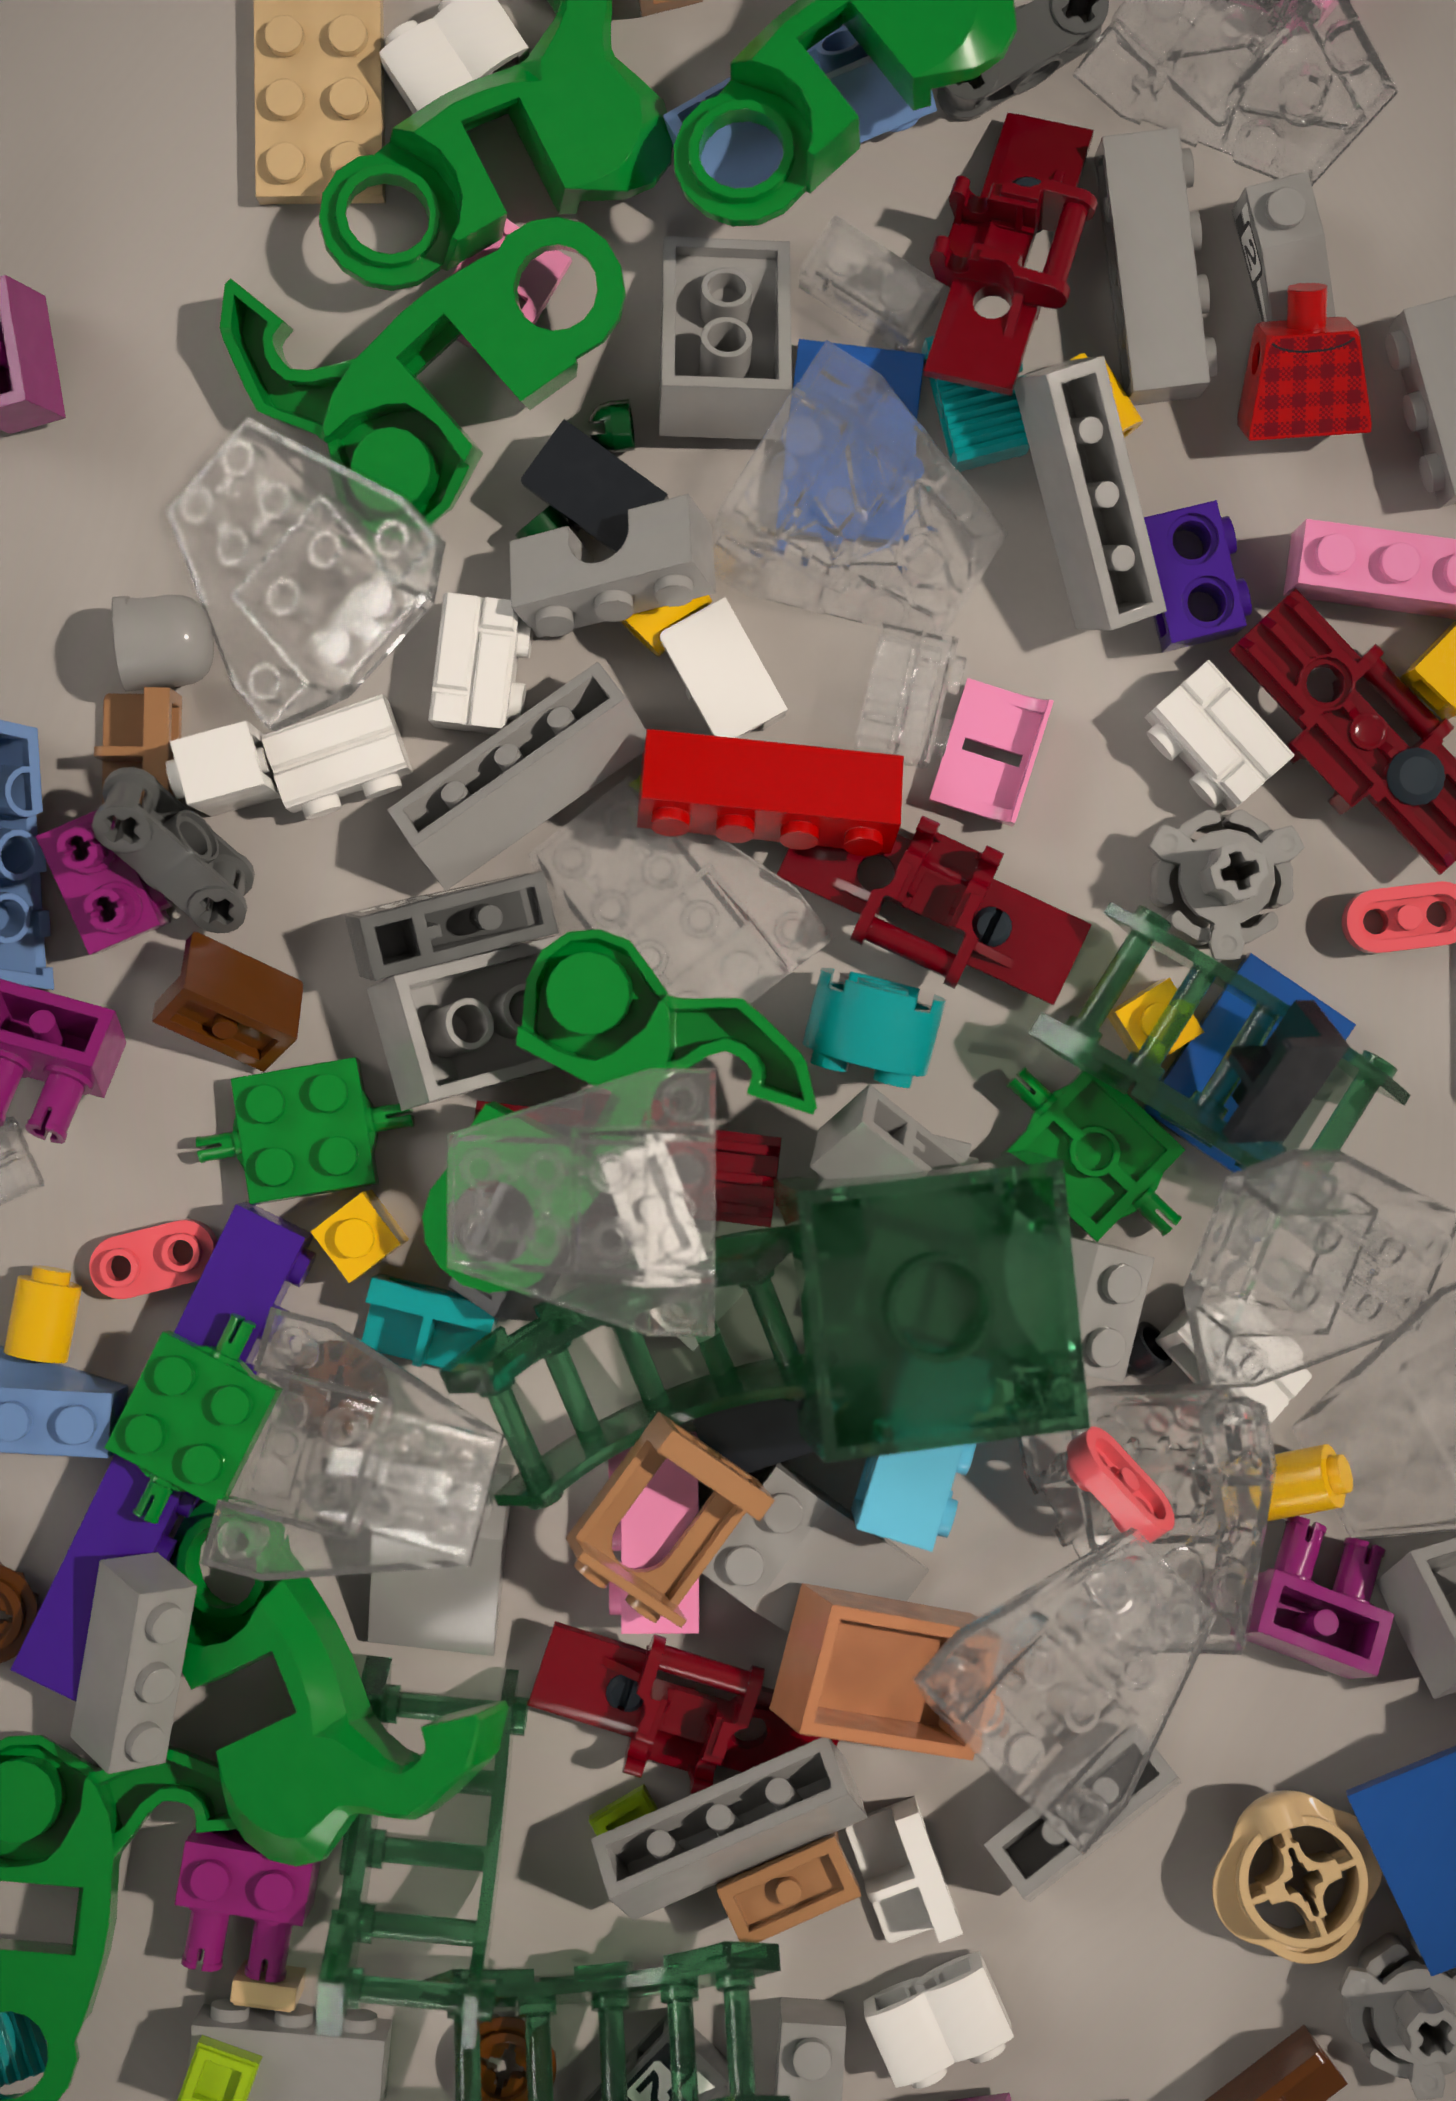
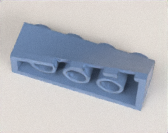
(750, 153)
(21, 860)
(56, 1409)

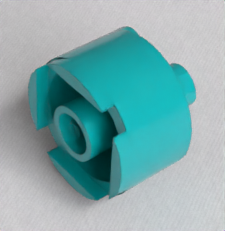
(872, 1026)

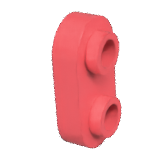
(1403, 917)
(152, 1258)
(1119, 1484)

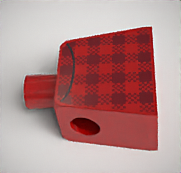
(1304, 373)

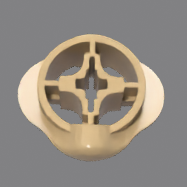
(1322, 1934)

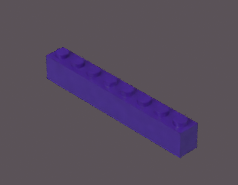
(244, 1276)

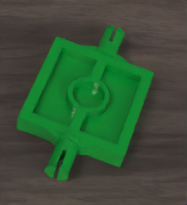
(304, 1131)
(1107, 1147)
(193, 1418)

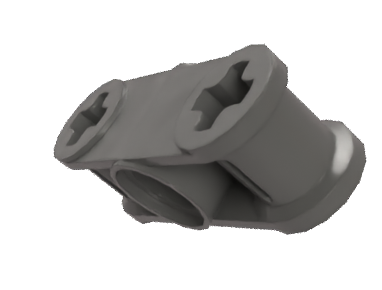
(1040, 47)
(174, 850)

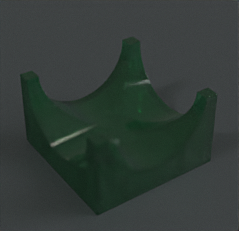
(936, 1307)

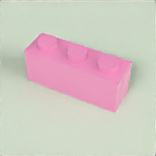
(1373, 568)
(648, 1535)

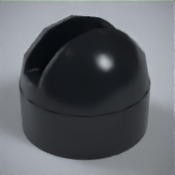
(1146, 1355)

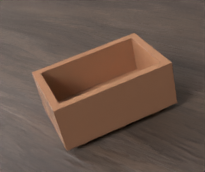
(854, 1668)

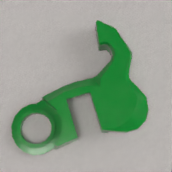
(783, 88)
(579, 114)
(376, 407)
(607, 1015)
(313, 1772)
(69, 1828)

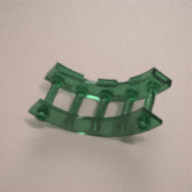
(1205, 1110)
(498, 1358)
(366, 1847)
(609, 1987)

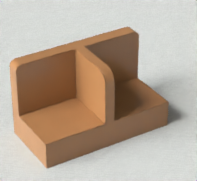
(140, 732)
(789, 1890)

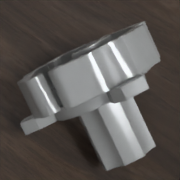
(1263, 870)
(1398, 2012)

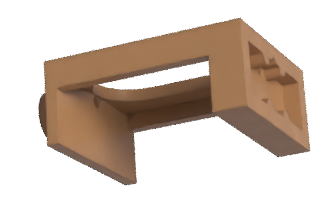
(663, 1586)

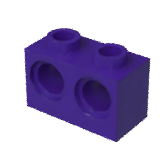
(1208, 574)

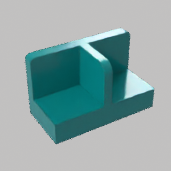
(421, 1321)

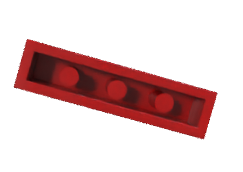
(770, 792)

